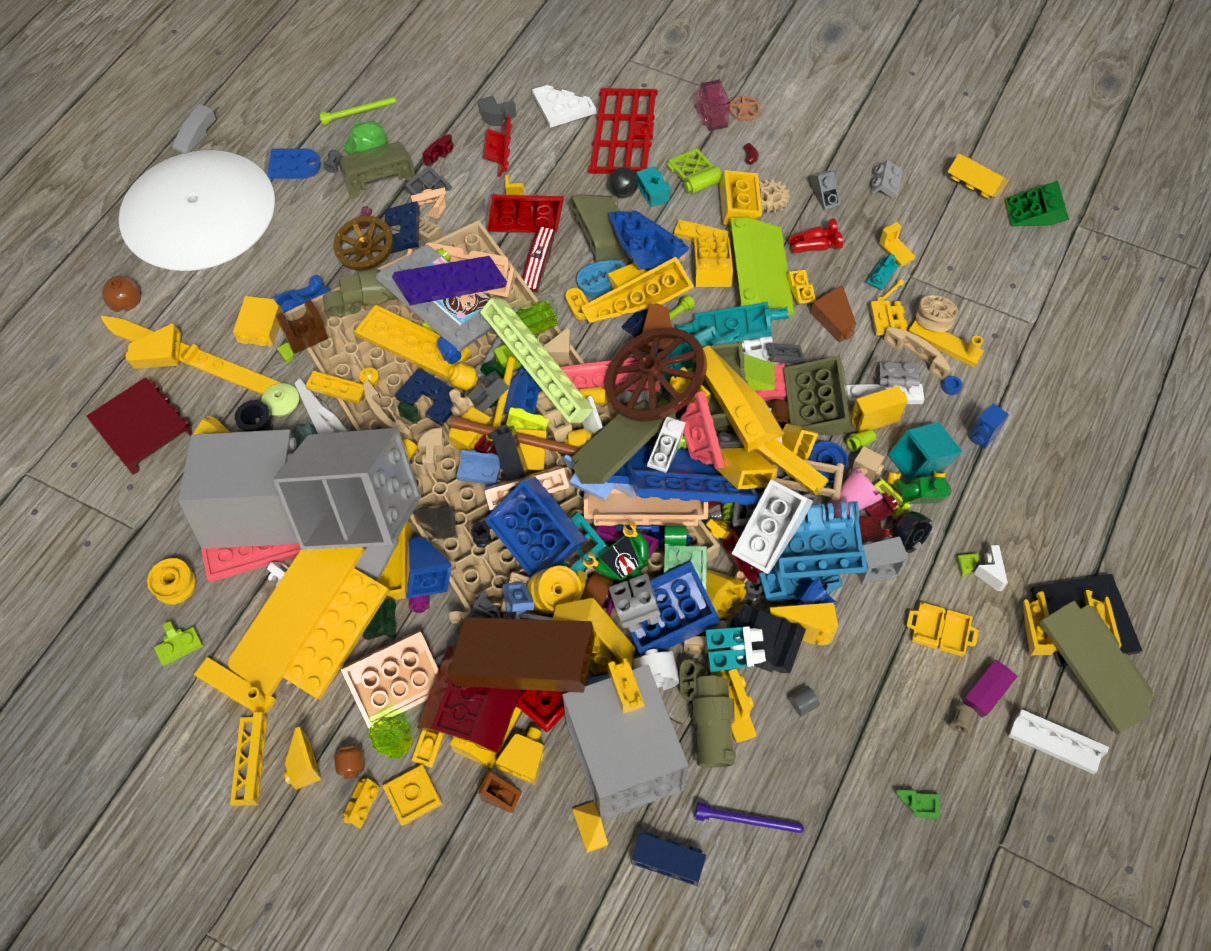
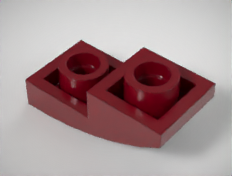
(440, 147)

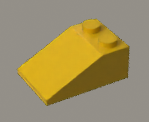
(817, 619)

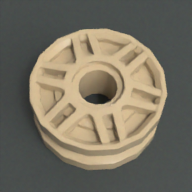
(936, 313)

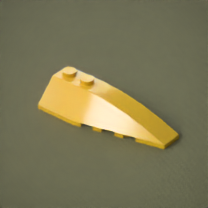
(653, 287)
(740, 403)

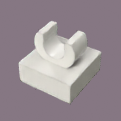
(278, 570)

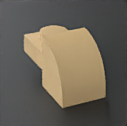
(429, 446)

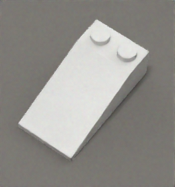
(771, 526)

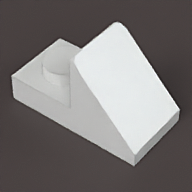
(993, 572)

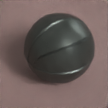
(623, 182)

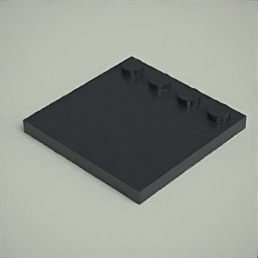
(1102, 586)

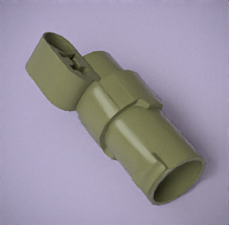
(356, 291)
(711, 713)

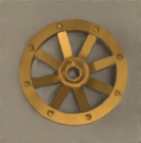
(364, 244)

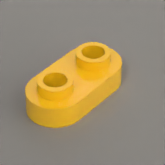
(574, 305)

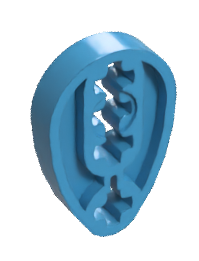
(593, 272)

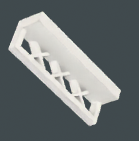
(1057, 741)

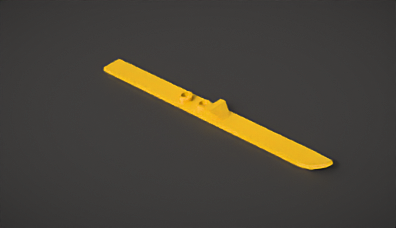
(196, 358)

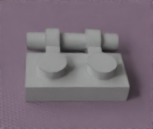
(899, 374)

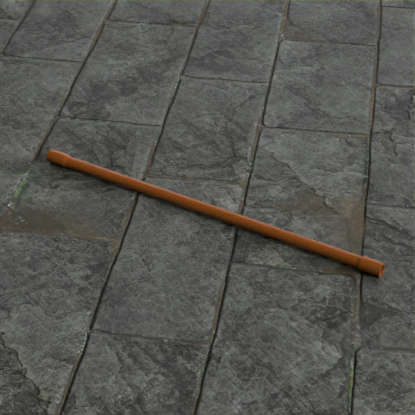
(468, 425)

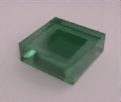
(408, 412)

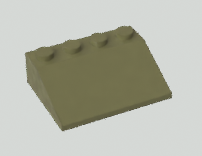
(819, 396)

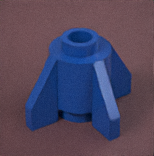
(813, 593)

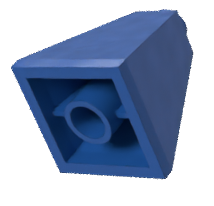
(426, 569)

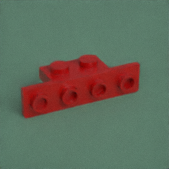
(497, 145)

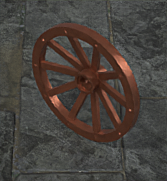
(652, 370)

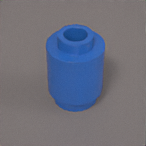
(448, 351)

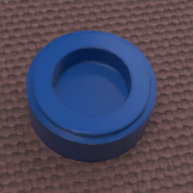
(952, 385)

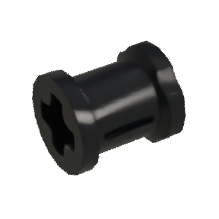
(476, 531)

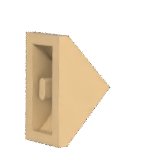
(560, 347)

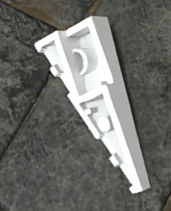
(320, 414)

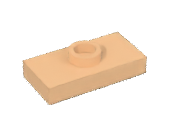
(428, 196)

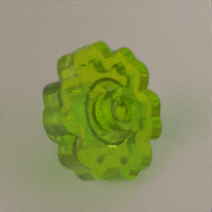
(391, 737)

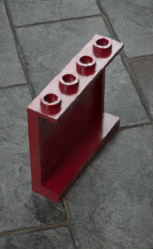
(138, 423)

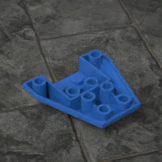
(644, 240)

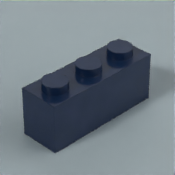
(669, 858)

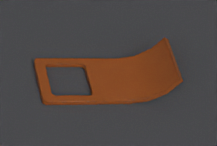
(598, 588)

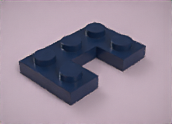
(408, 218)
(425, 384)

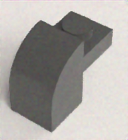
(495, 113)

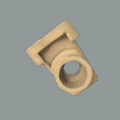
(460, 404)

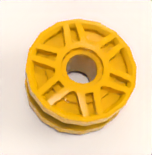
(179, 589)

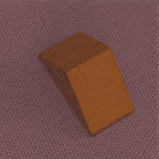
(499, 793)

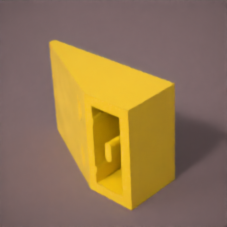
(712, 262)

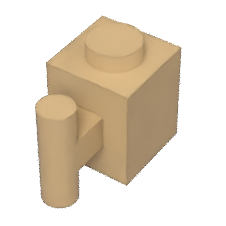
(869, 463)

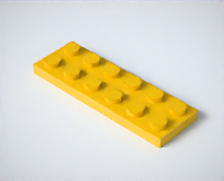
(406, 340)

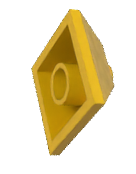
(301, 762)

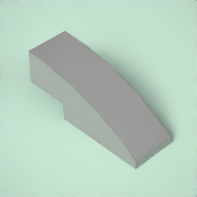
(194, 129)

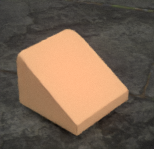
(437, 208)

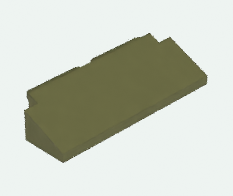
(614, 446)
(1100, 664)

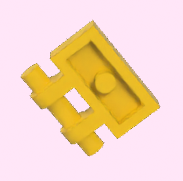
(883, 318)

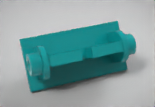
(883, 272)

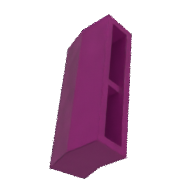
(990, 688)

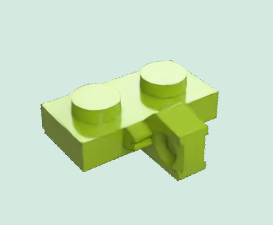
(177, 644)

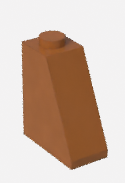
(835, 314)
(656, 318)

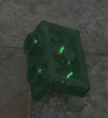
(383, 621)

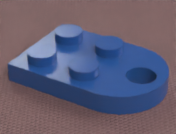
(293, 164)

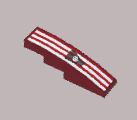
(538, 257)

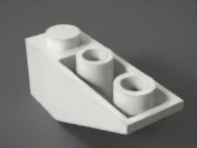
(666, 444)

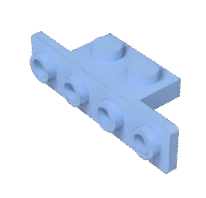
(600, 491)

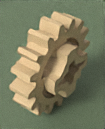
(773, 196)

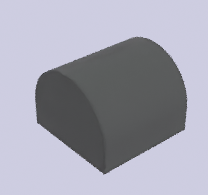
(804, 701)

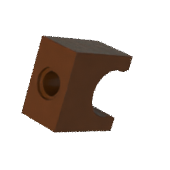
(304, 331)

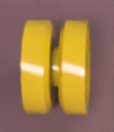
(554, 587)

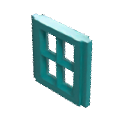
(579, 520)

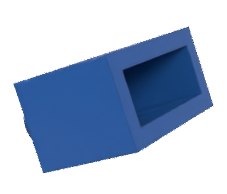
(989, 425)

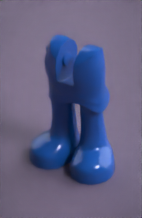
(294, 298)

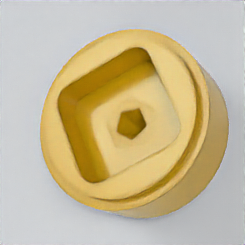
(369, 374)

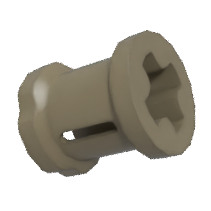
(962, 718)

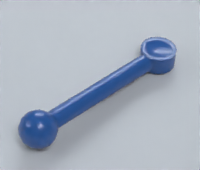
(655, 528)

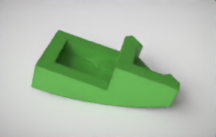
(921, 804)

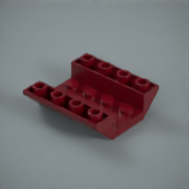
(468, 712)

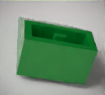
(1037, 206)

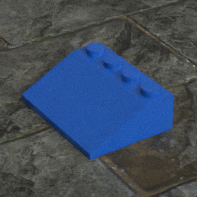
(535, 527)
(683, 611)

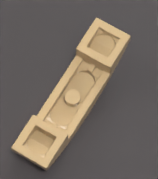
(921, 348)
(379, 415)

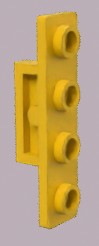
(743, 726)

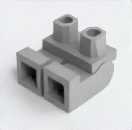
(638, 607)

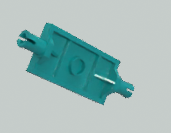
(749, 320)

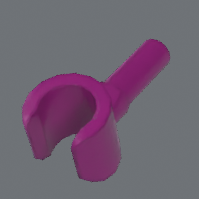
(611, 603)

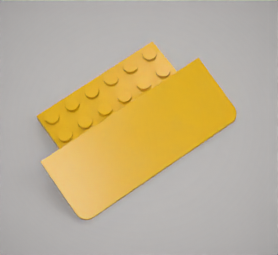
(309, 622)

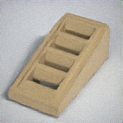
(435, 234)

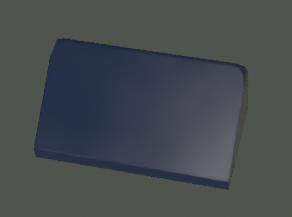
(635, 323)

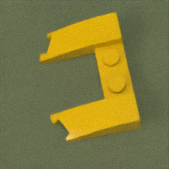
(1037, 638)

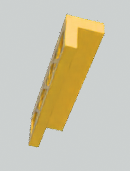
(793, 466)
(254, 760)

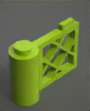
(700, 178)

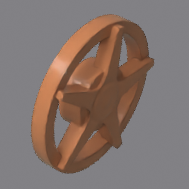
(744, 108)

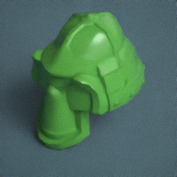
(365, 137)

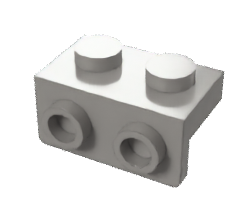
(887, 179)

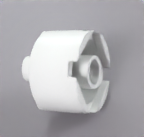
(662, 667)

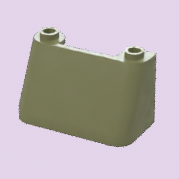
(375, 164)
(593, 216)

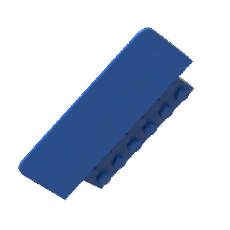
(684, 480)

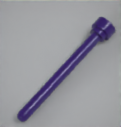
(705, 812)

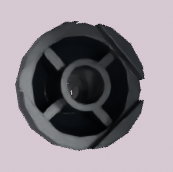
(911, 528)

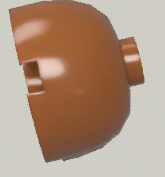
(121, 293)

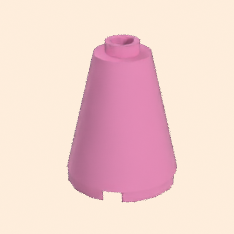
(856, 488)

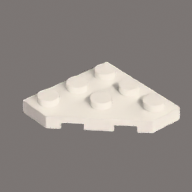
(562, 105)

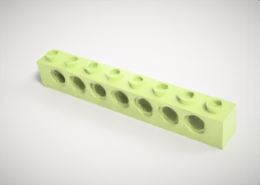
(537, 361)

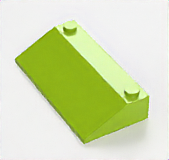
(761, 263)

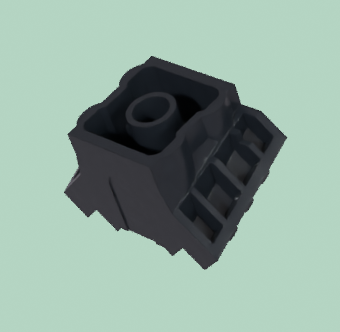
(780, 637)

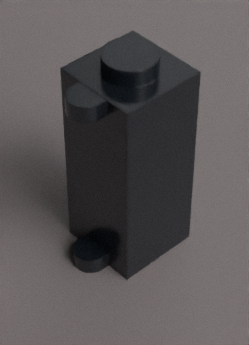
(509, 452)

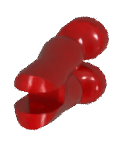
(817, 238)

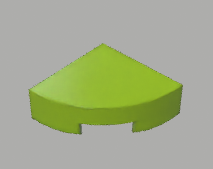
(286, 353)
(967, 563)

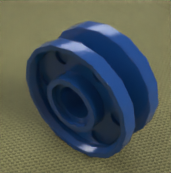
(831, 453)

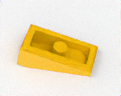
(428, 748)

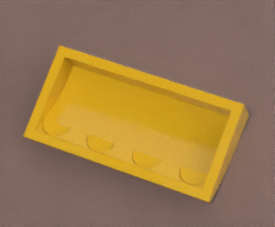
(395, 571)

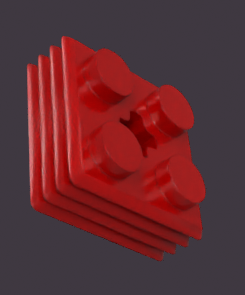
(543, 715)

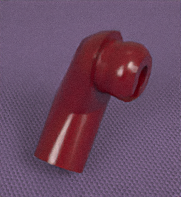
(753, 153)

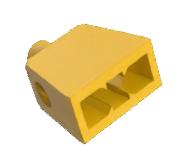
(798, 440)
(523, 756)

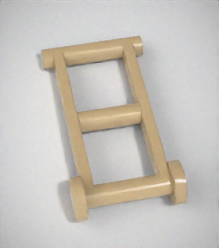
(834, 493)

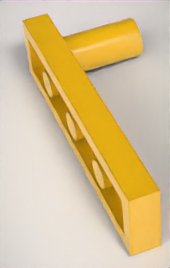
(951, 345)
(234, 687)

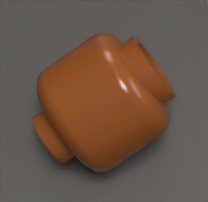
(349, 762)

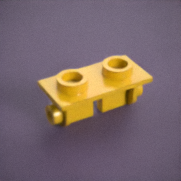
(365, 795)

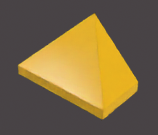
(590, 827)

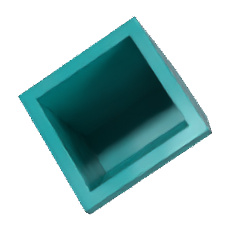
(924, 451)

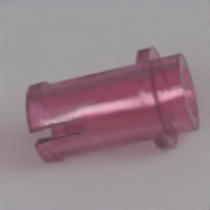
(364, 213)

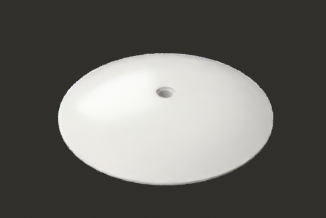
(196, 210)

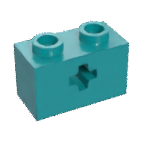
(653, 186)

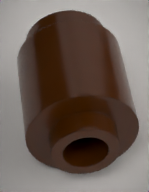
(780, 412)

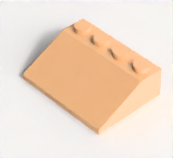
(392, 678)

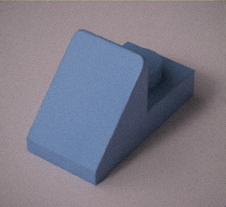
(517, 599)

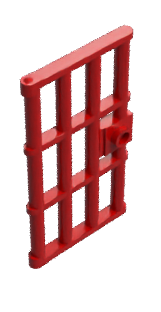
(637, 130)

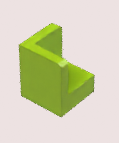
(502, 354)

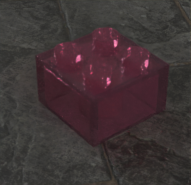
(713, 105)

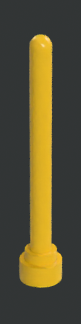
(502, 399)

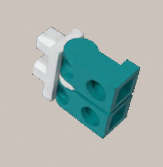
(739, 645)

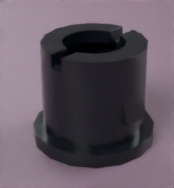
(248, 413)

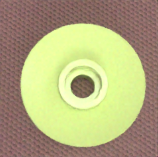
(284, 404)

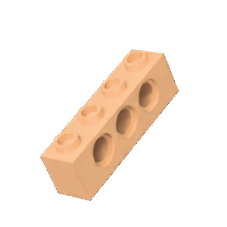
(552, 480)

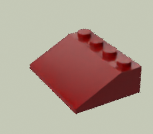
(523, 212)

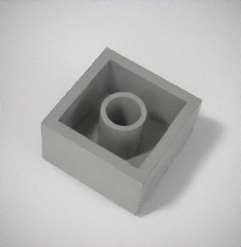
(883, 560)

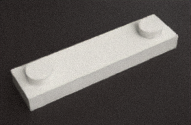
(914, 394)

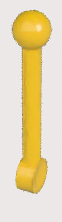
(900, 282)

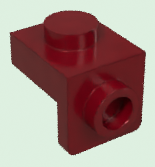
(883, 508)

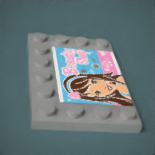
(454, 318)

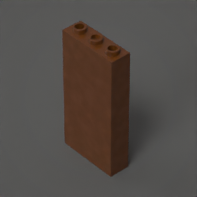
(523, 654)

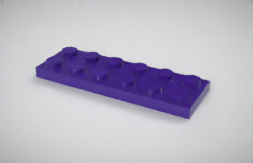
(449, 280)

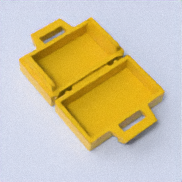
(951, 629)

